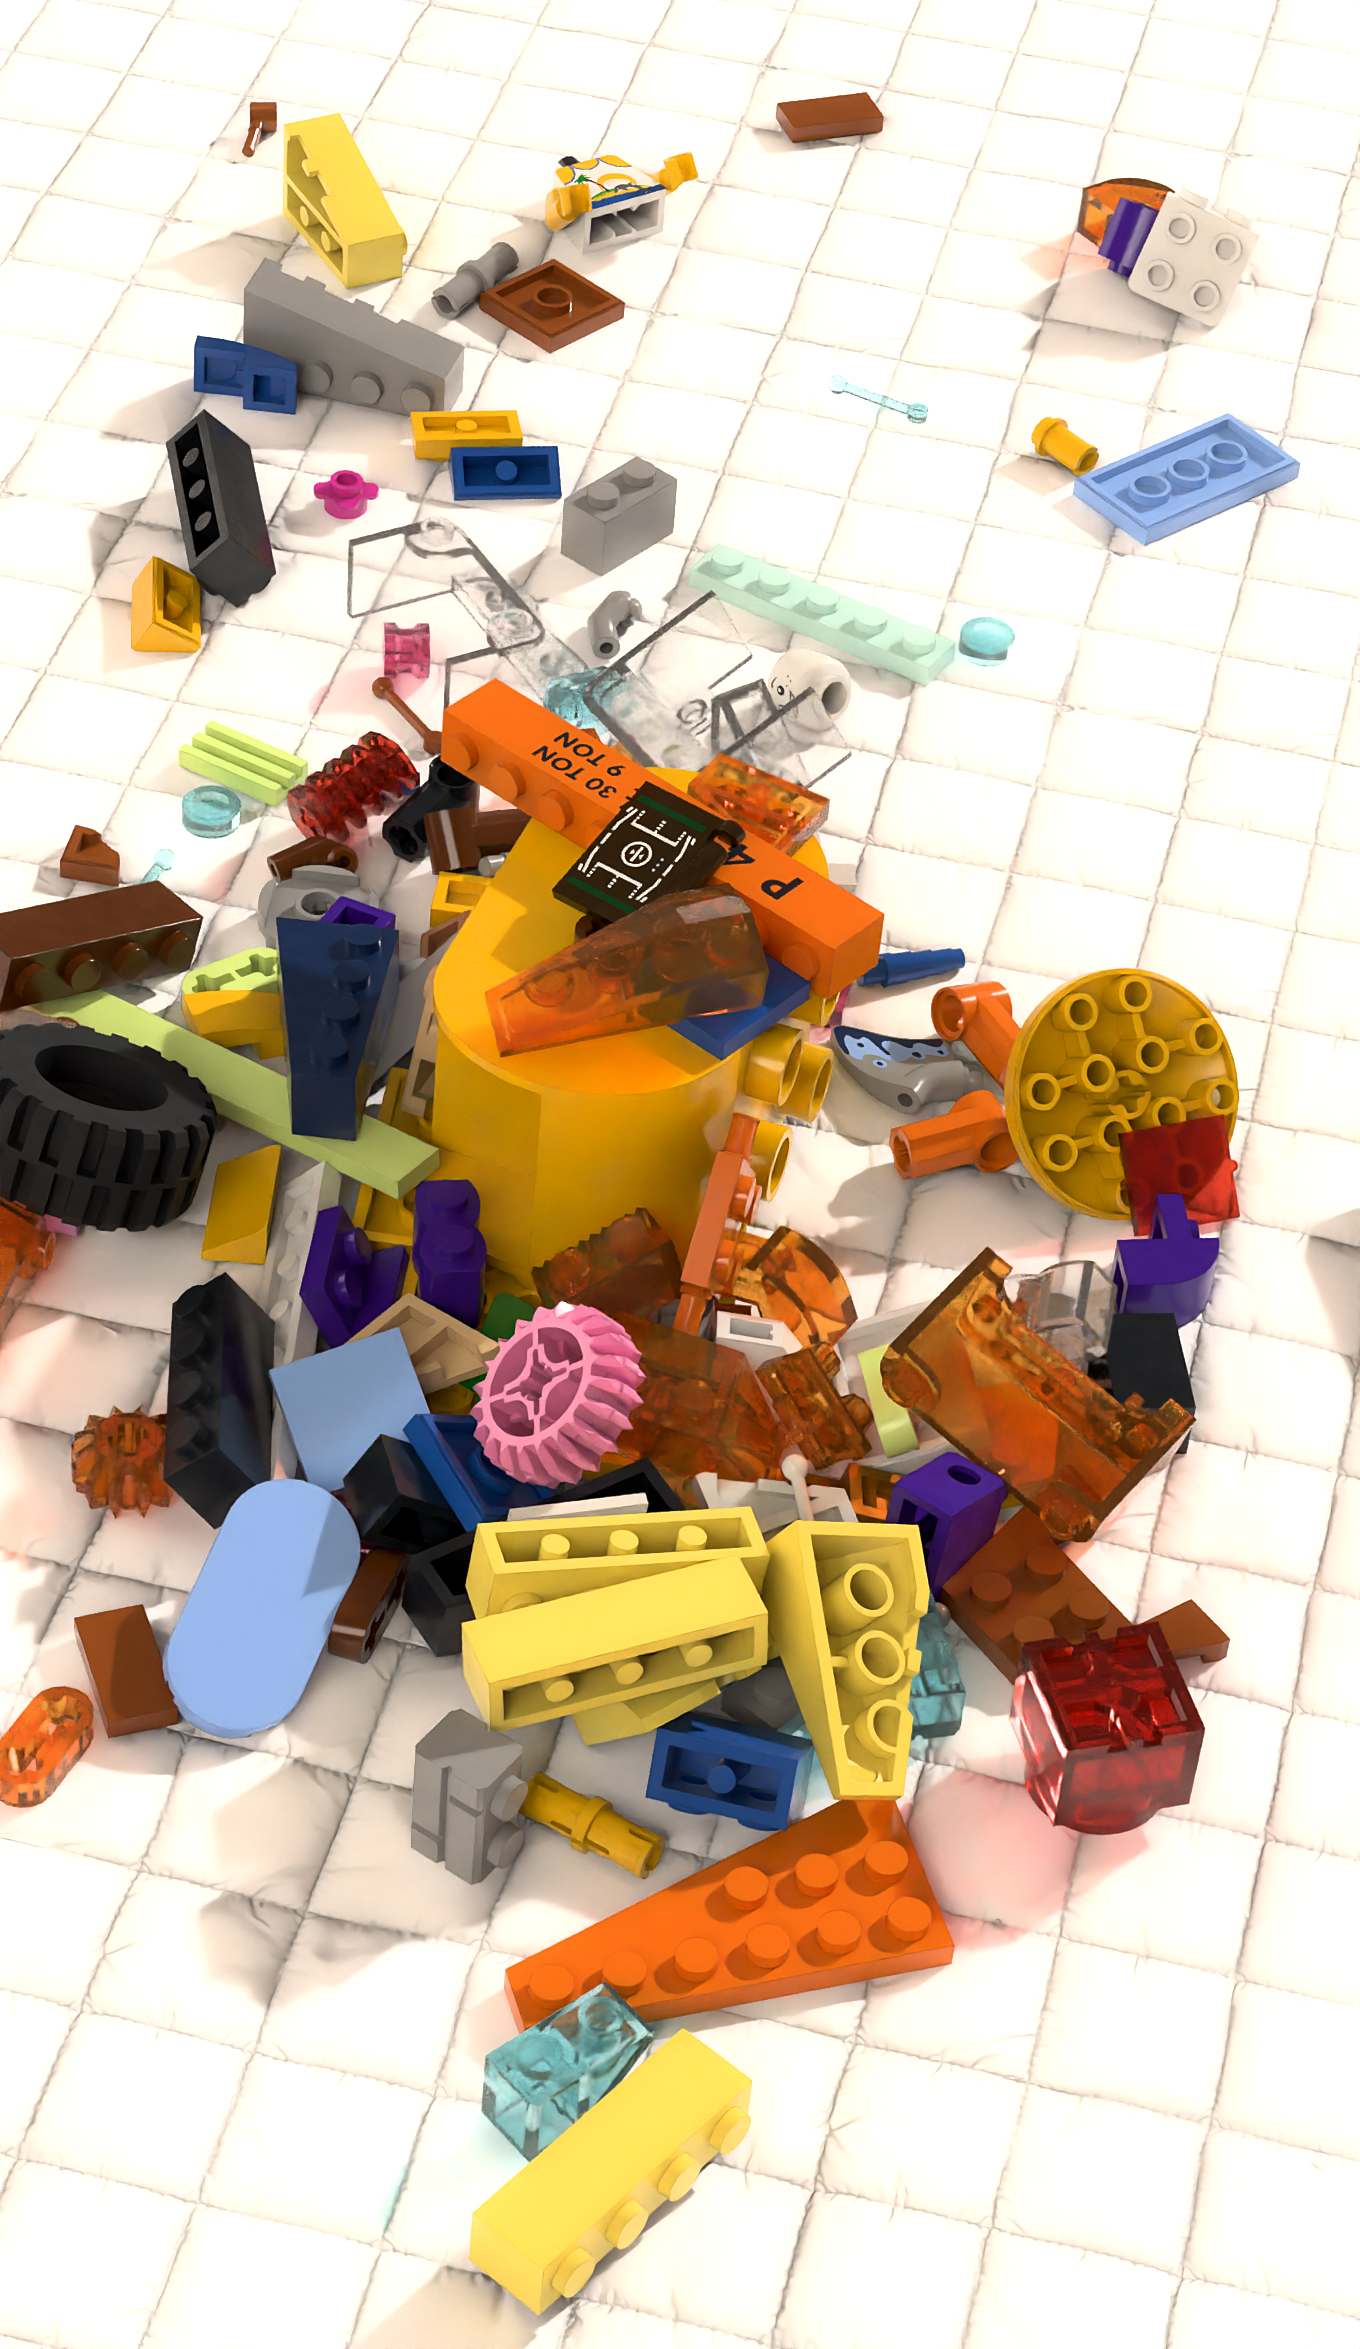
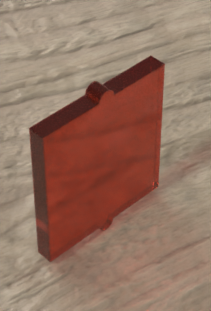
(1184, 1160)

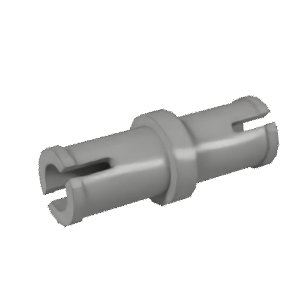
(473, 279)

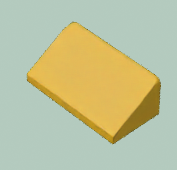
(165, 609)
(243, 1207)

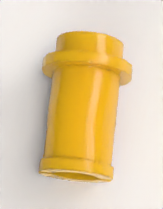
(1055, 439)

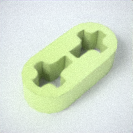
(247, 970)
(892, 1421)

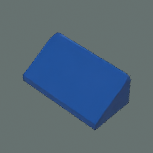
(505, 473)

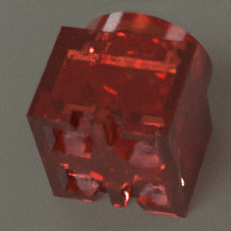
(1105, 1729)

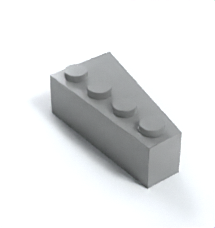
(349, 348)

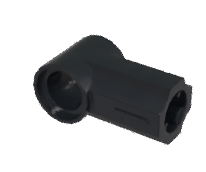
(442, 791)

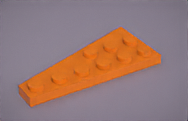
(779, 1919)

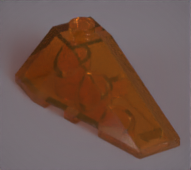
(648, 970)

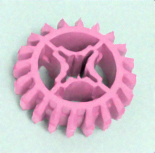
(567, 1401)

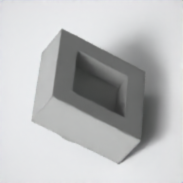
(764, 1700)

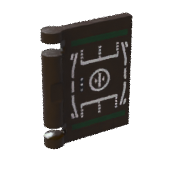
(645, 852)

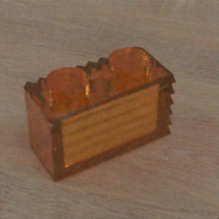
(621, 1268)

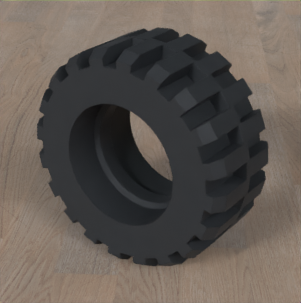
(99, 1128)

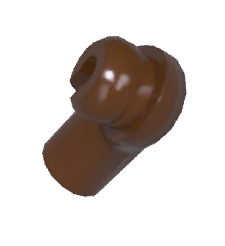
(311, 851)

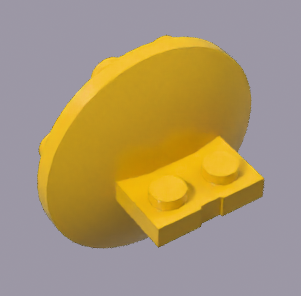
(1110, 1060)

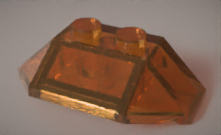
(697, 1407)

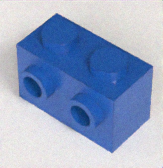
(730, 1771)

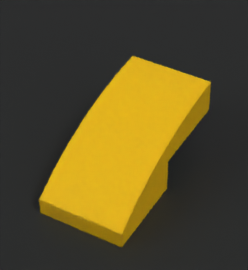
(237, 1019)

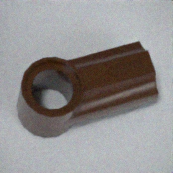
(463, 837)

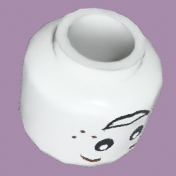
(807, 668)

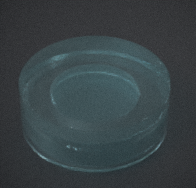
(986, 641)
(211, 812)

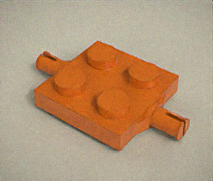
(728, 1201)

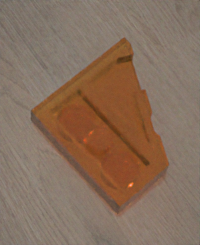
(761, 802)

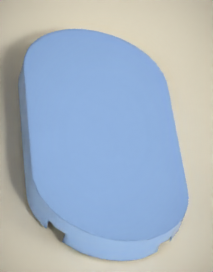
(261, 1608)

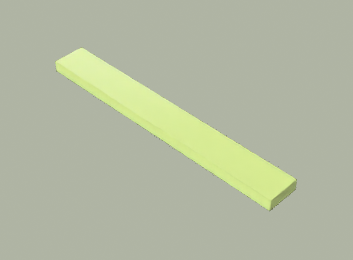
(255, 1094)

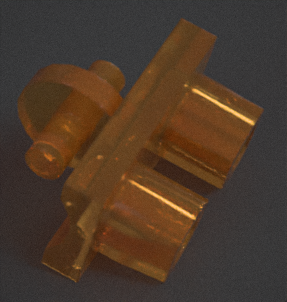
(811, 1409)

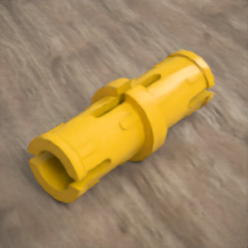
(592, 1825)

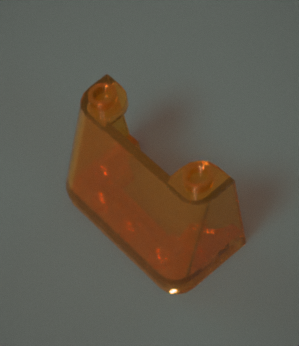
(1027, 1408)

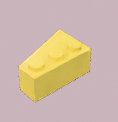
(339, 203)

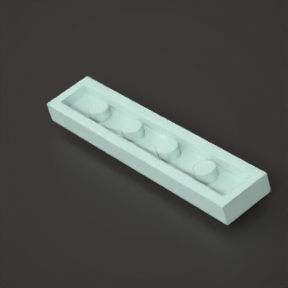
(822, 614)

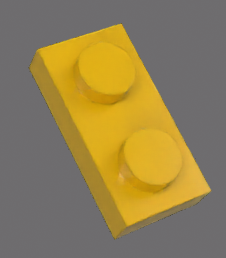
(439, 431)

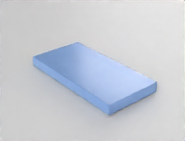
(1186, 479)

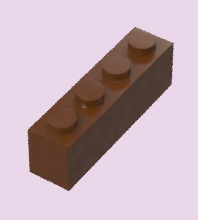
(94, 943)

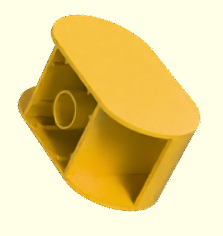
(605, 1122)

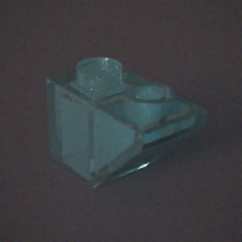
(561, 2068)

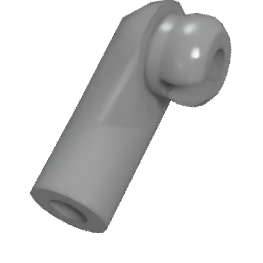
(602, 623)

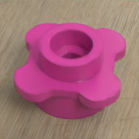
(346, 494)

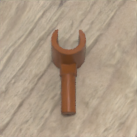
(262, 119)

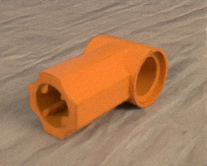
(980, 1018)
(968, 1134)

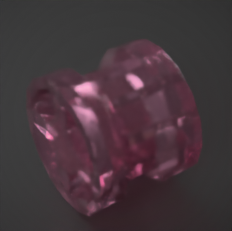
(406, 650)

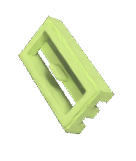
(243, 763)

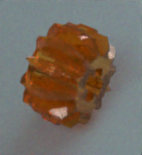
(121, 1461)

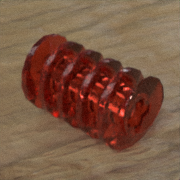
(349, 785)

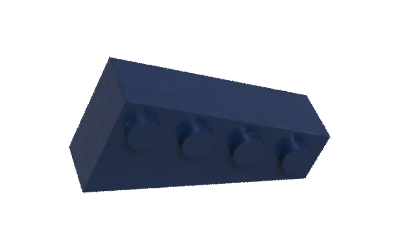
(334, 1016)

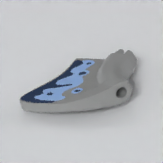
(904, 1070)

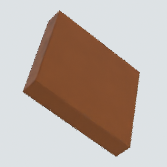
(551, 306)

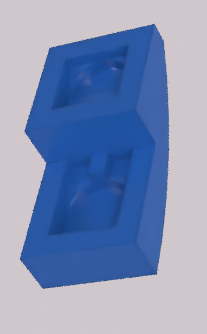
(245, 371)

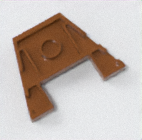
(1030, 1591)

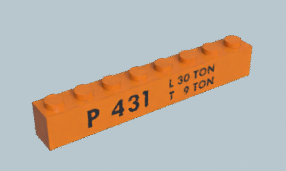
(583, 784)

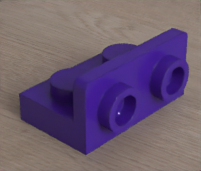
(345, 1281)

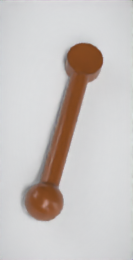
(384, 689)

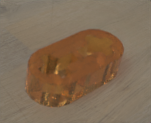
(53, 1753)

